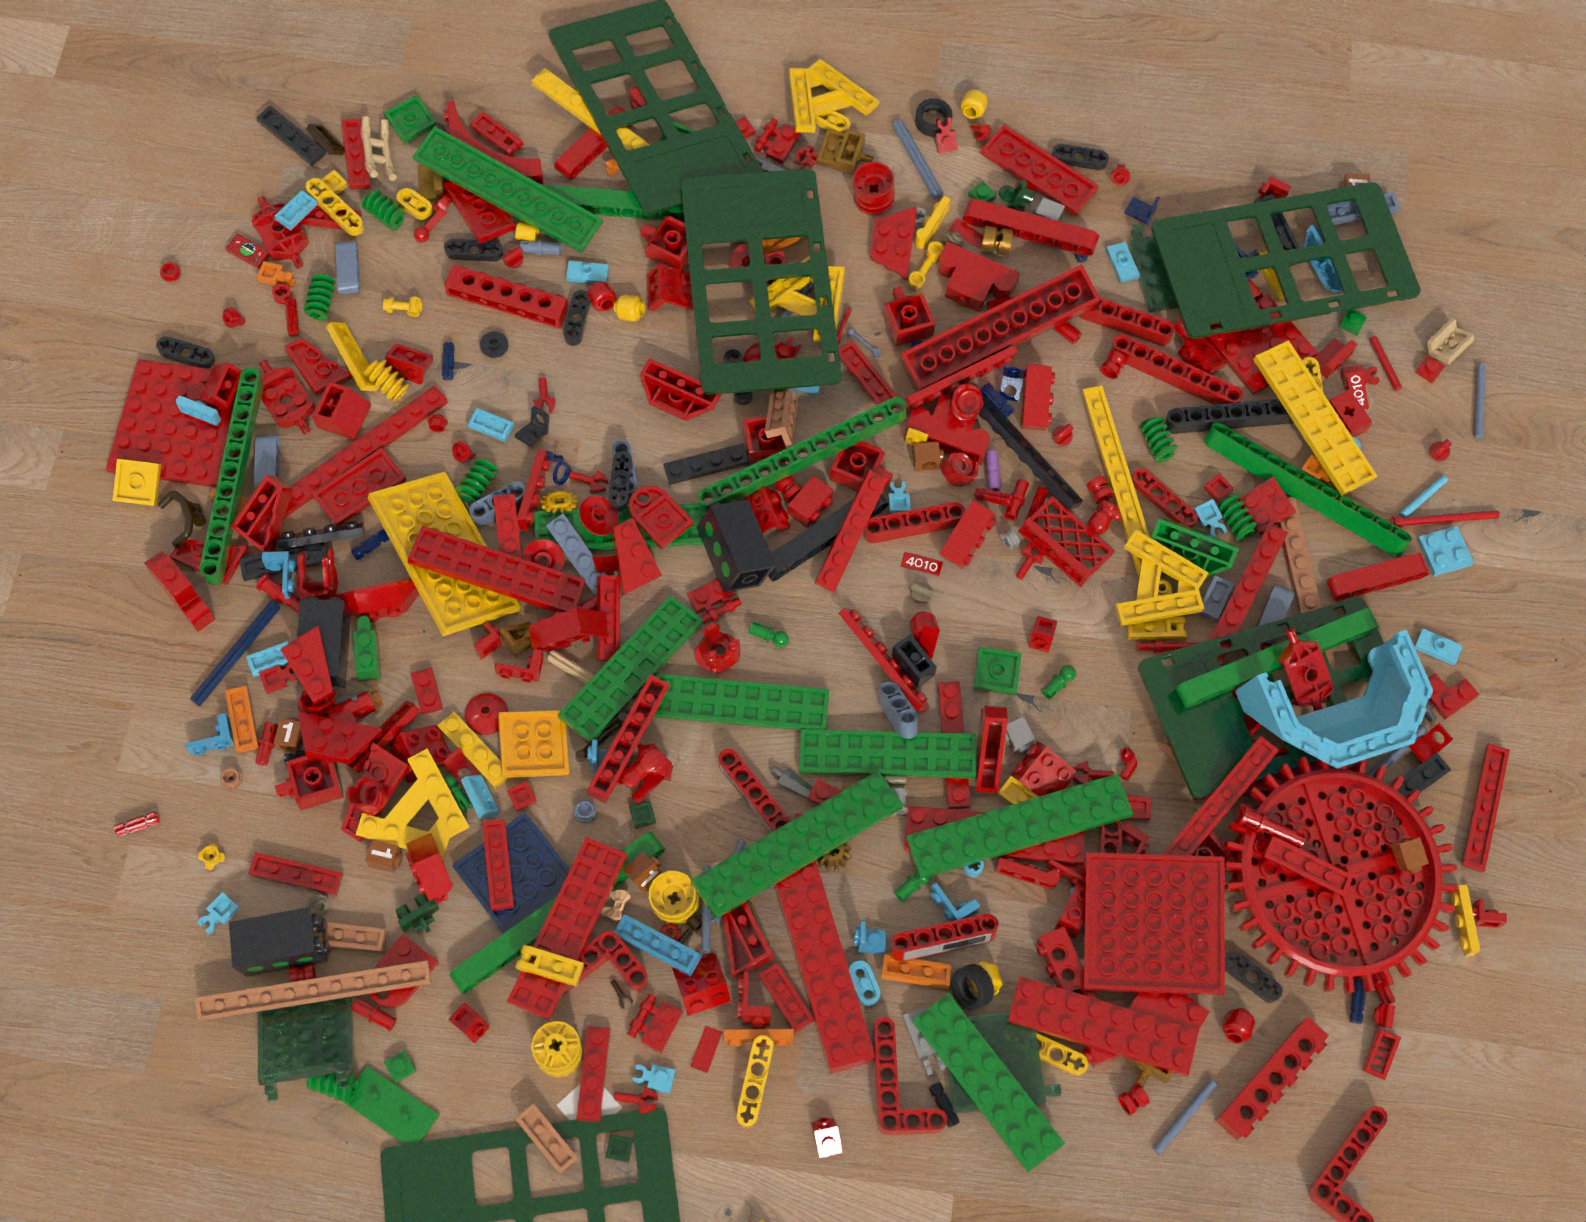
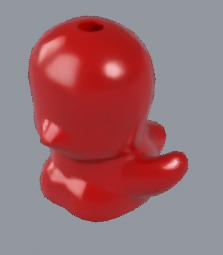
(1101, 518)

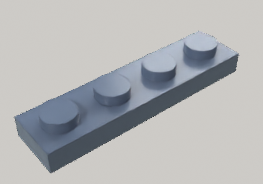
(1347, 211)
(575, 550)

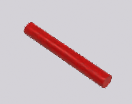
(1385, 363)

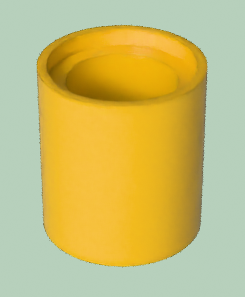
(526, 232)

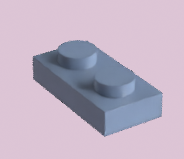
(1216, 598)

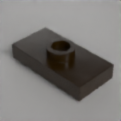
(325, 139)

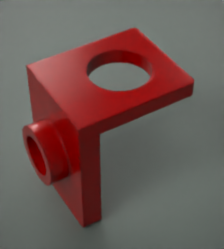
(1427, 746)
(455, 762)

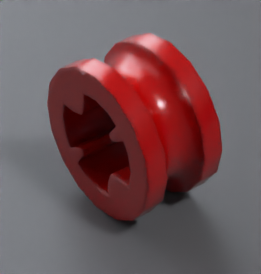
(278, 289)

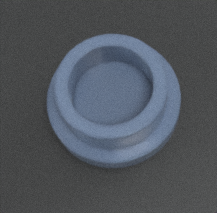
(585, 811)

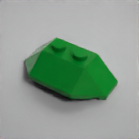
(1196, 546)

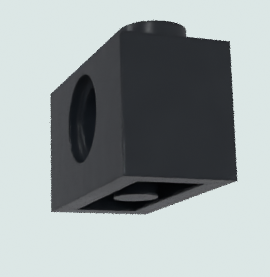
(914, 660)

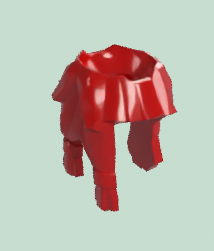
(308, 587)
(711, 660)
(651, 766)

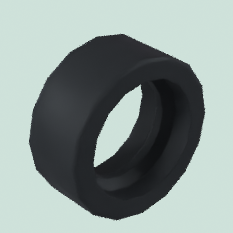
(931, 104)
(982, 981)

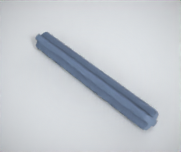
(917, 158)

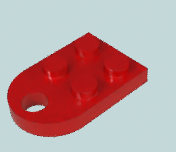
(660, 516)
(402, 952)

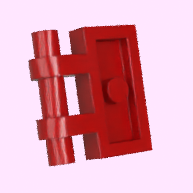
(782, 144)
(710, 595)
(661, 1026)

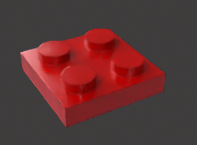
(1267, 505)

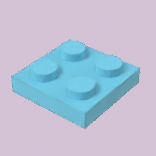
(1445, 551)

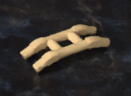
(383, 142)

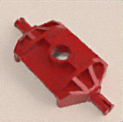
(280, 244)
(280, 384)
(1297, 661)

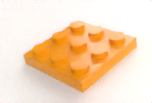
(532, 744)

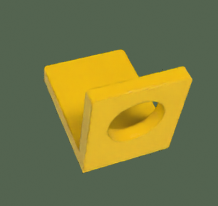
(914, 436)

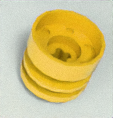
(668, 886)
(566, 1059)

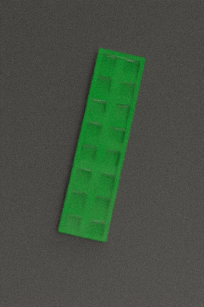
(597, 542)
(630, 668)
(744, 703)
(887, 752)
(988, 1082)

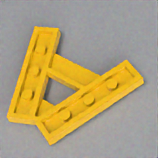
(843, 94)
(785, 295)
(1148, 604)
(428, 786)

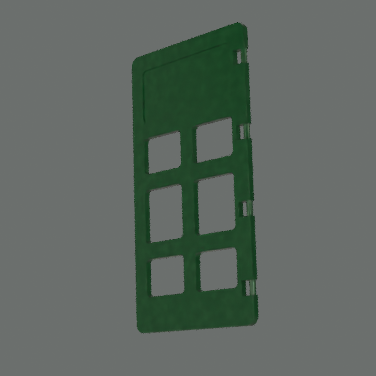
(658, 168)
(755, 210)
(1211, 275)
(1212, 734)
(437, 1178)

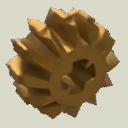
(839, 858)

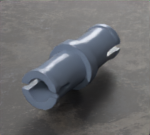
(540, 247)

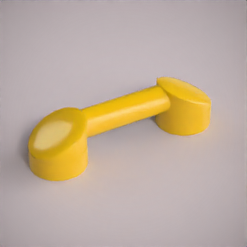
(933, 253)

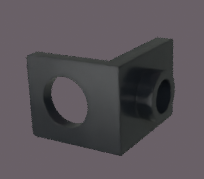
(535, 429)

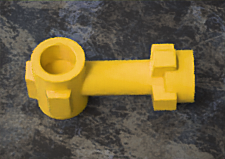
(414, 306)

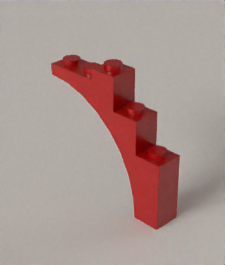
(528, 167)

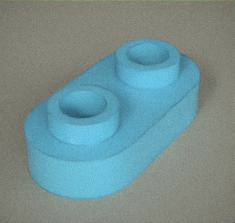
(864, 984)

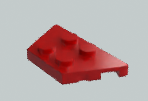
(894, 241)
(335, 738)

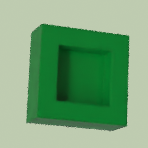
(982, 192)
(1353, 322)
(400, 1067)

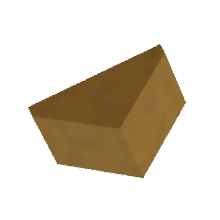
(516, 638)

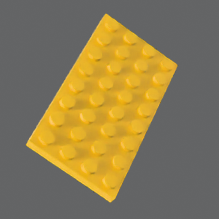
(437, 505)

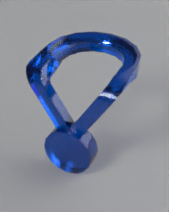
(560, 461)

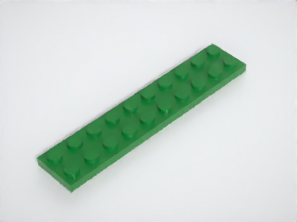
(508, 189)
(1019, 826)
(796, 844)

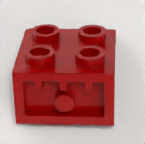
(668, 286)

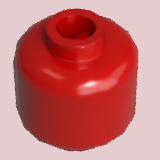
(602, 296)
(917, 622)
(1238, 1025)

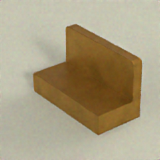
(430, 184)

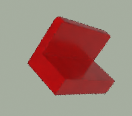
(1334, 355)

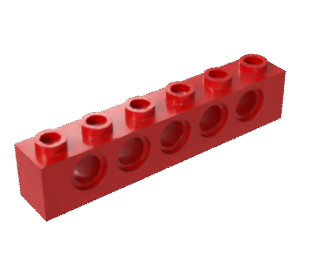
(513, 304)
(627, 739)
(1059, 941)
(1231, 1118)

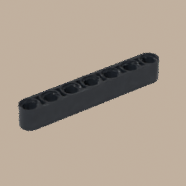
(1223, 413)
(813, 540)

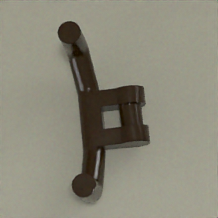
(191, 511)
(582, 754)

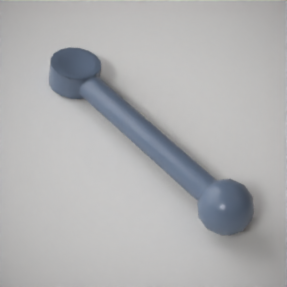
(876, 352)

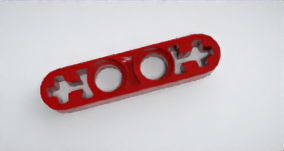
(1167, 496)

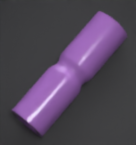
(993, 467)

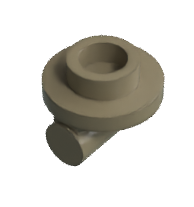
(953, 237)
(921, 592)
(895, 781)
(318, 903)

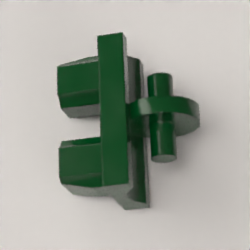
(1017, 196)
(418, 918)

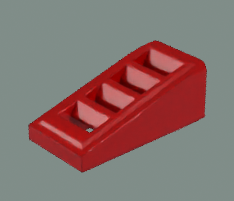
(1392, 1048)

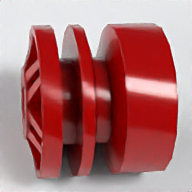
(874, 188)

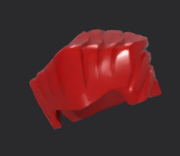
(966, 402)
(959, 469)
(307, 706)
(367, 796)

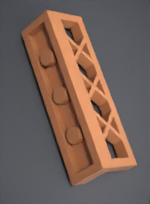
(782, 415)

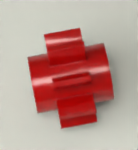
(800, 155)

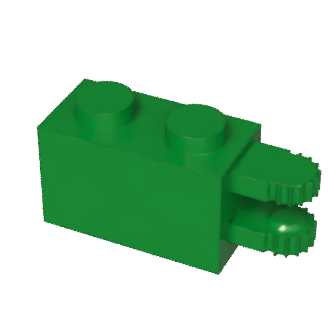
(366, 651)

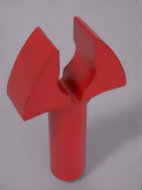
(551, 402)
(591, 480)
(1028, 561)
(1089, 773)
(638, 1099)

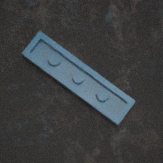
(657, 945)

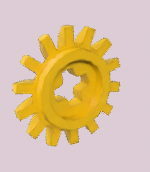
(549, 502)

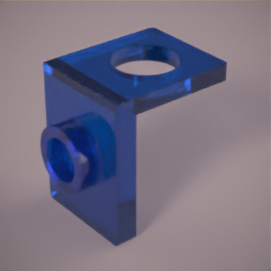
(1141, 210)
(1014, 377)

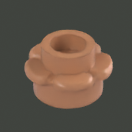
(228, 773)

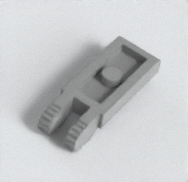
(919, 1043)

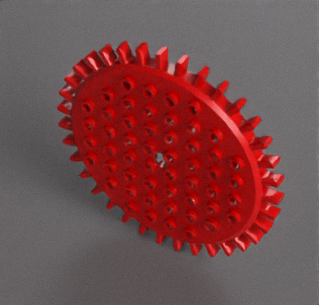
(1386, 805)

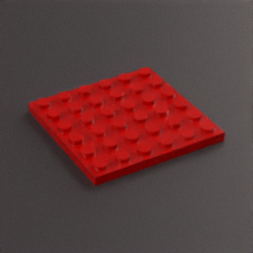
(159, 433)
(1155, 923)

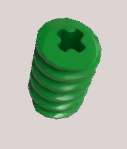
(384, 209)
(319, 297)
(1157, 439)
(476, 479)
(1236, 518)
(328, 1085)

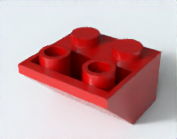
(341, 411)

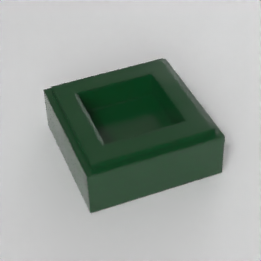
(642, 814)
(619, 1148)

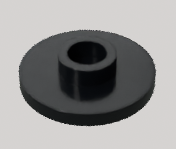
(494, 344)

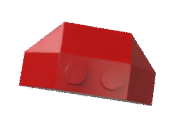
(675, 391)
(381, 600)

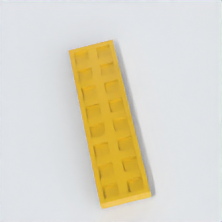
(1315, 418)

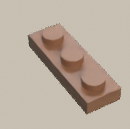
(355, 937)
(546, 1138)

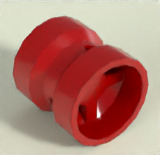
(1114, 363)
(788, 488)
(1100, 489)
(302, 973)
(1133, 1099)

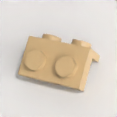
(1449, 342)

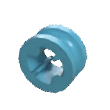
(971, 872)

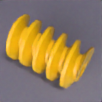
(386, 380)

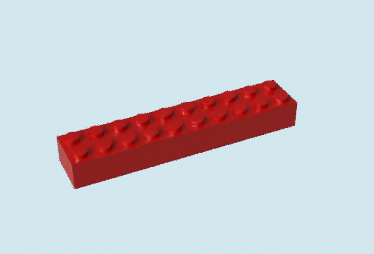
(1000, 328)
(824, 970)

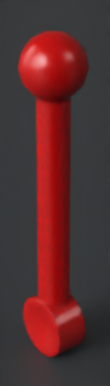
(847, 314)

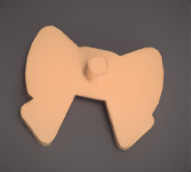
(620, 898)

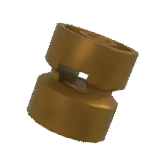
(990, 244)

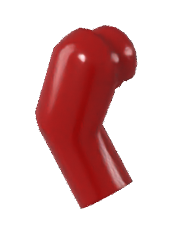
(1129, 761)

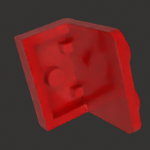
(768, 509)
(417, 740)
(1043, 770)
(705, 986)
(752, 1016)

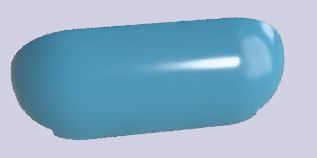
(1322, 266)

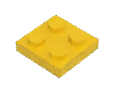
(136, 482)

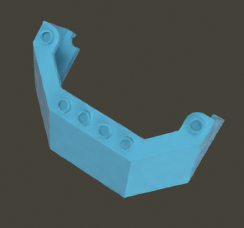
(1356, 728)

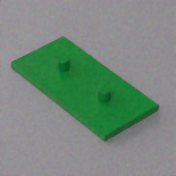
(392, 1108)

